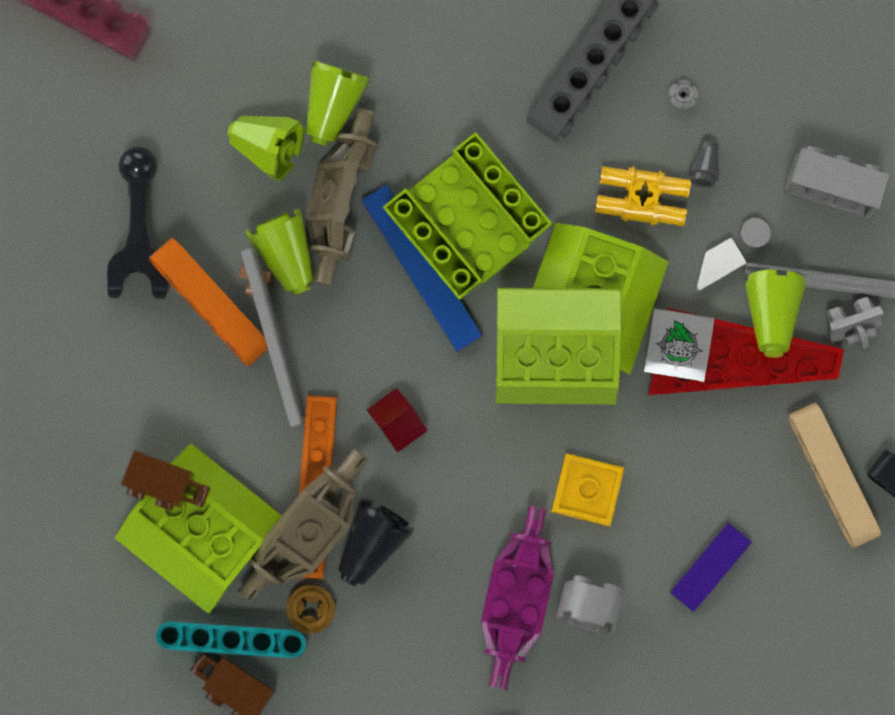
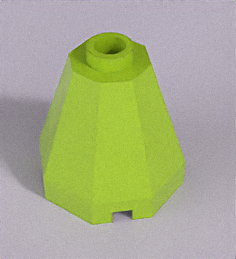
(268, 142)

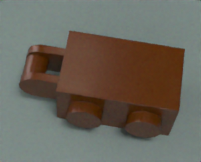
(162, 482)
(232, 686)

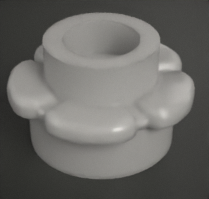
(683, 102)

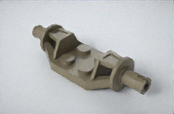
(332, 194)
(306, 528)

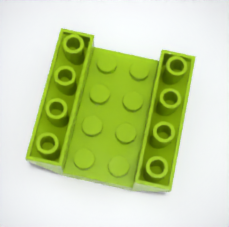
(468, 217)
(598, 261)
(558, 346)
(199, 546)

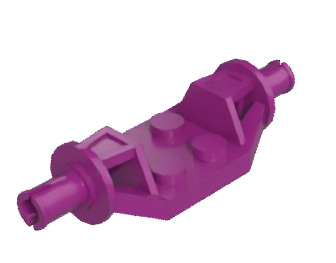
(517, 597)

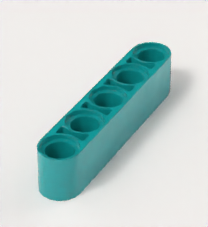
(216, 642)

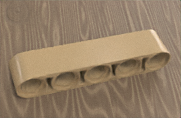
(834, 475)

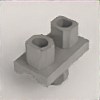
(857, 327)

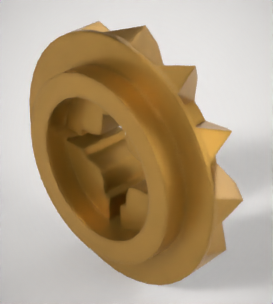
(295, 608)

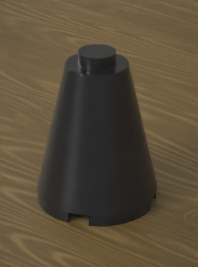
(371, 541)

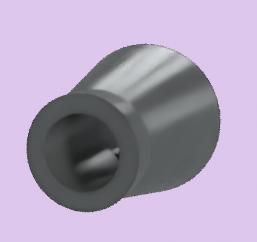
(705, 167)

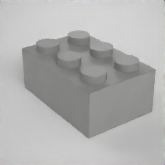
(836, 182)

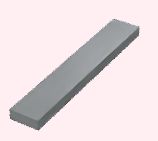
(272, 336)

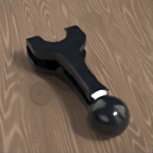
(137, 168)

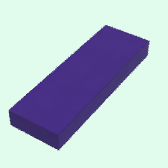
(710, 567)

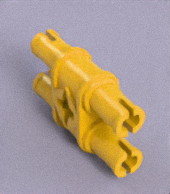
(630, 206)

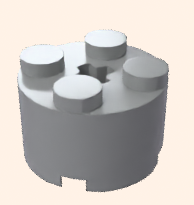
(590, 605)

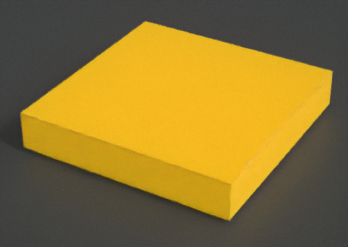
(587, 490)

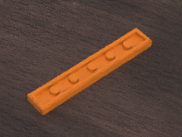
(317, 447)

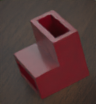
(397, 420)

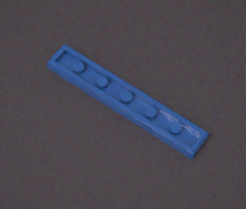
(438, 297)

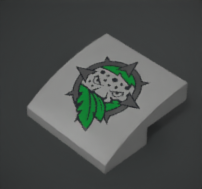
(679, 344)

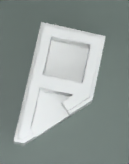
(719, 263)

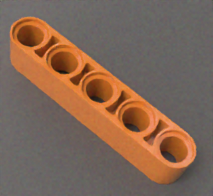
(209, 302)

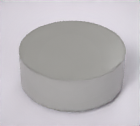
(755, 233)

